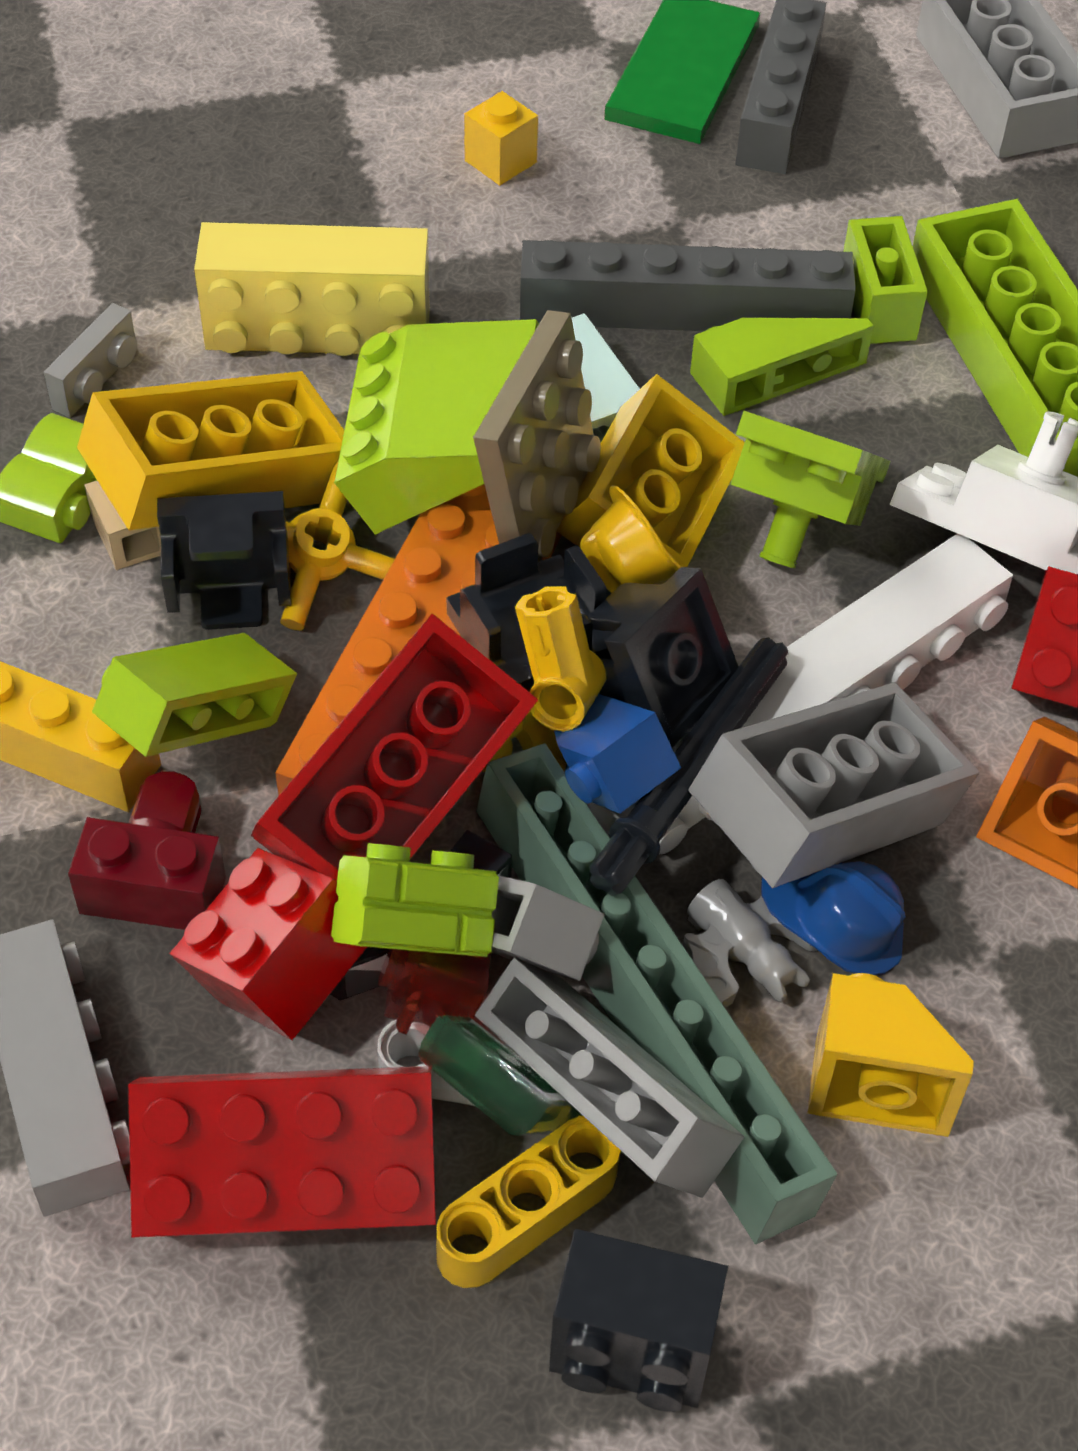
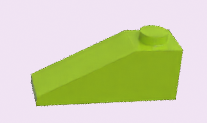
(773, 356)

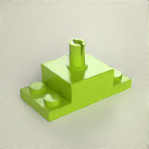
(805, 479)

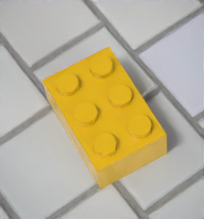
(669, 463)

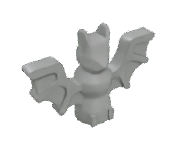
(744, 936)

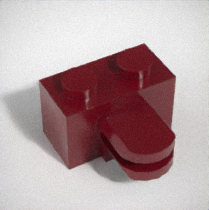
(154, 864)

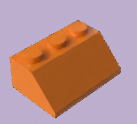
(1038, 803)

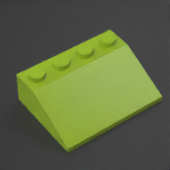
(417, 412)

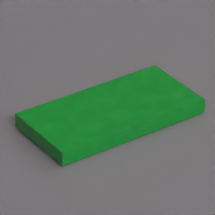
(682, 68)

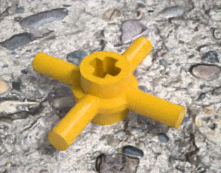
(317, 565)

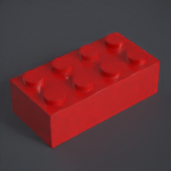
(397, 754)
(281, 1151)

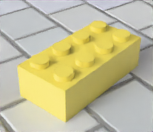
(308, 285)

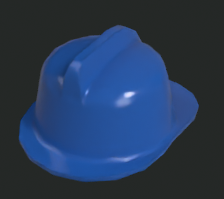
(845, 913)

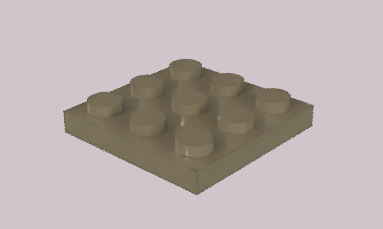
(539, 437)

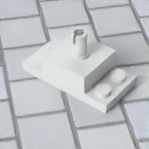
(1007, 498)

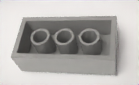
(1006, 70)
(831, 782)

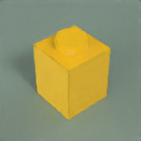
(500, 137)

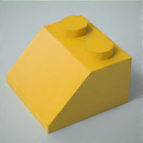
(885, 1059)

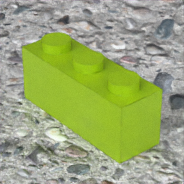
(193, 693)

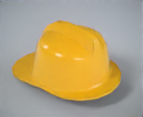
(626, 546)

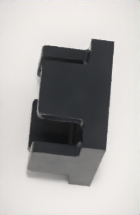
(226, 553)
(504, 574)
(666, 649)

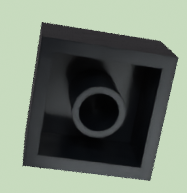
(635, 1320)

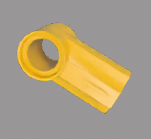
(559, 657)

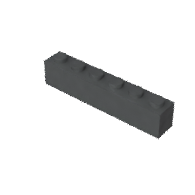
(682, 284)

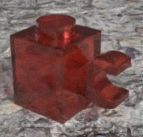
(432, 986)

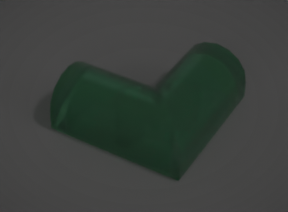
(493, 1077)

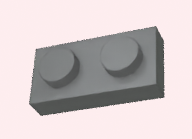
(91, 360)

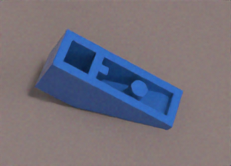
(616, 754)

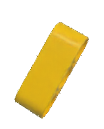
(516, 1232)

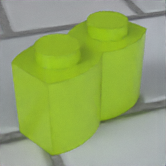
(45, 483)

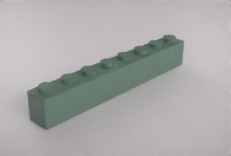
(660, 994)

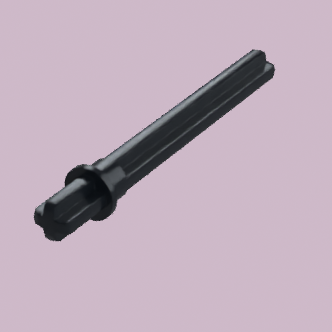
(637, 836)

